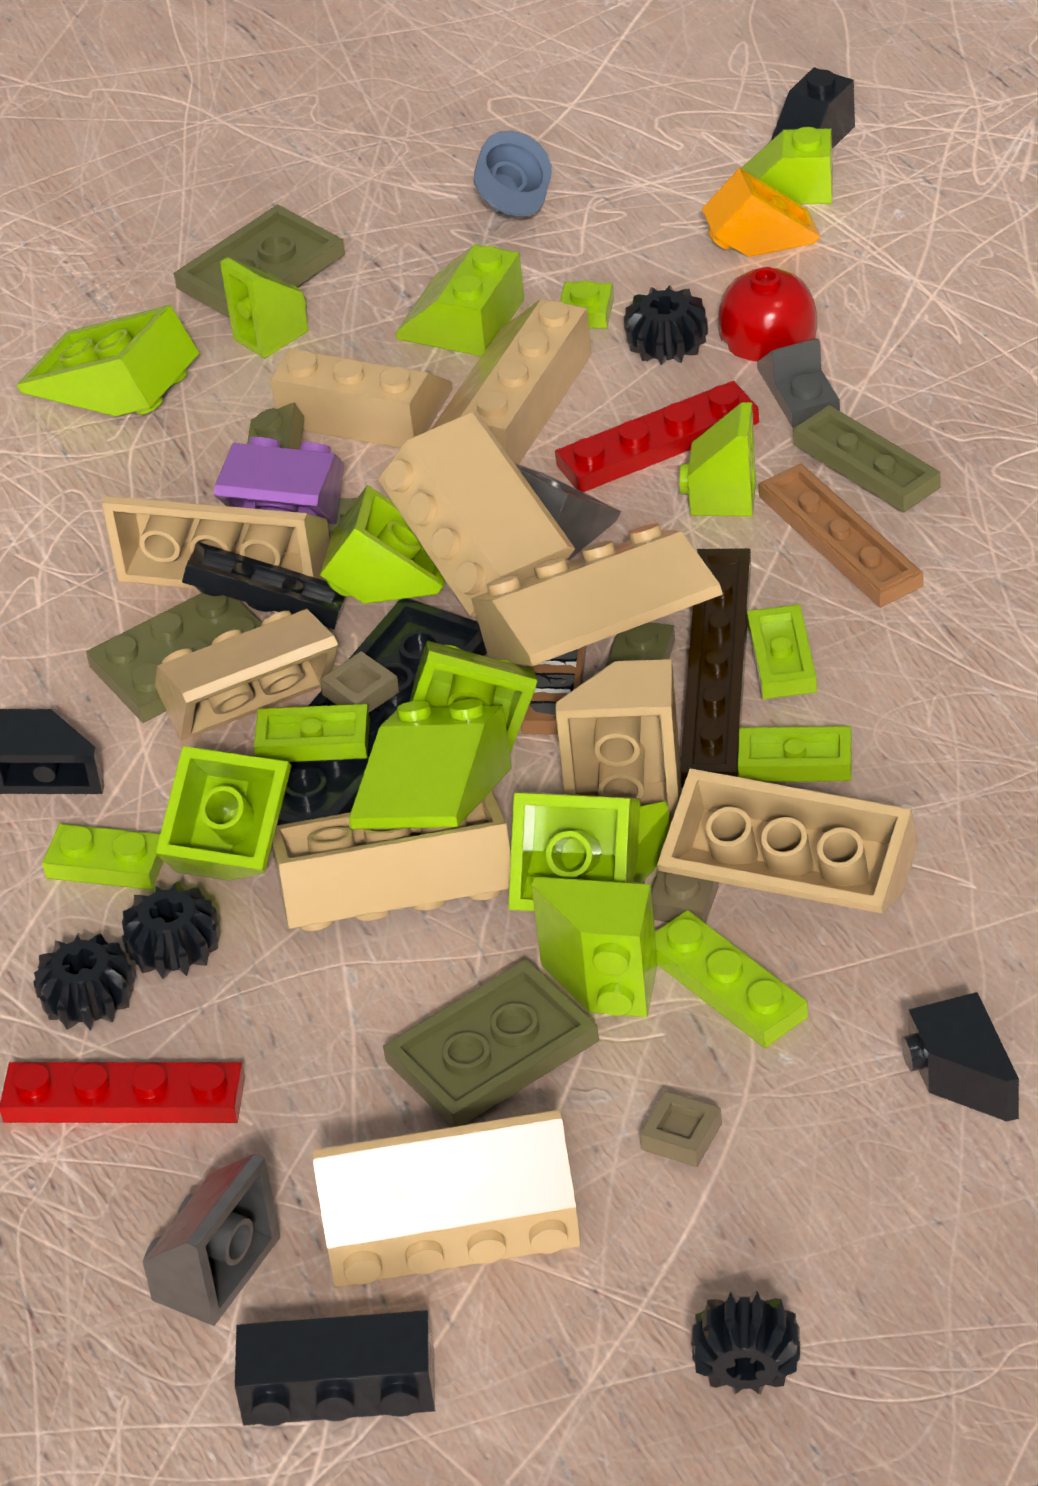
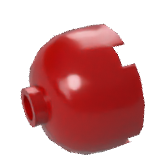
(766, 313)

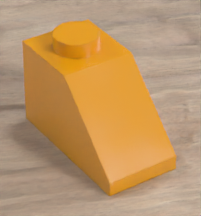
(757, 218)

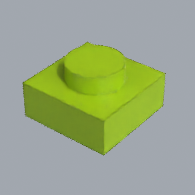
(591, 295)

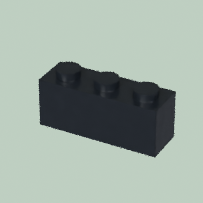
(335, 1368)

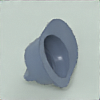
(513, 173)

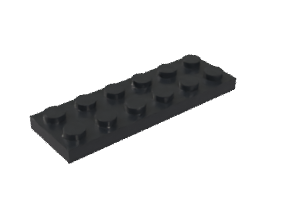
(397, 644)

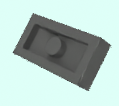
(798, 381)

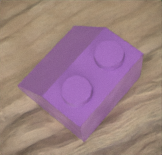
(281, 478)

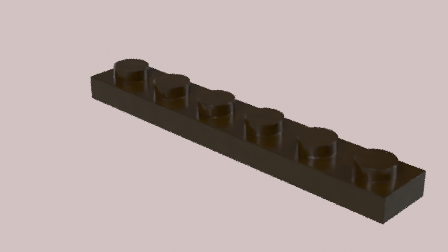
(717, 667)

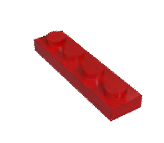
(647, 438)
(122, 1092)

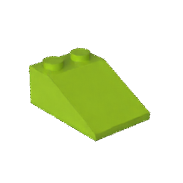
(115, 364)
(432, 765)

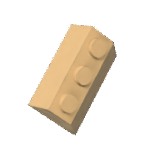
(358, 397)
(245, 672)
(622, 734)

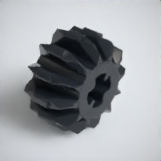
(665, 324)
(170, 930)
(83, 981)
(745, 1342)

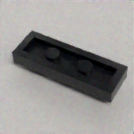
(261, 584)

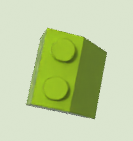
(467, 301)
(378, 555)
(454, 675)
(222, 814)
(571, 840)
(598, 942)

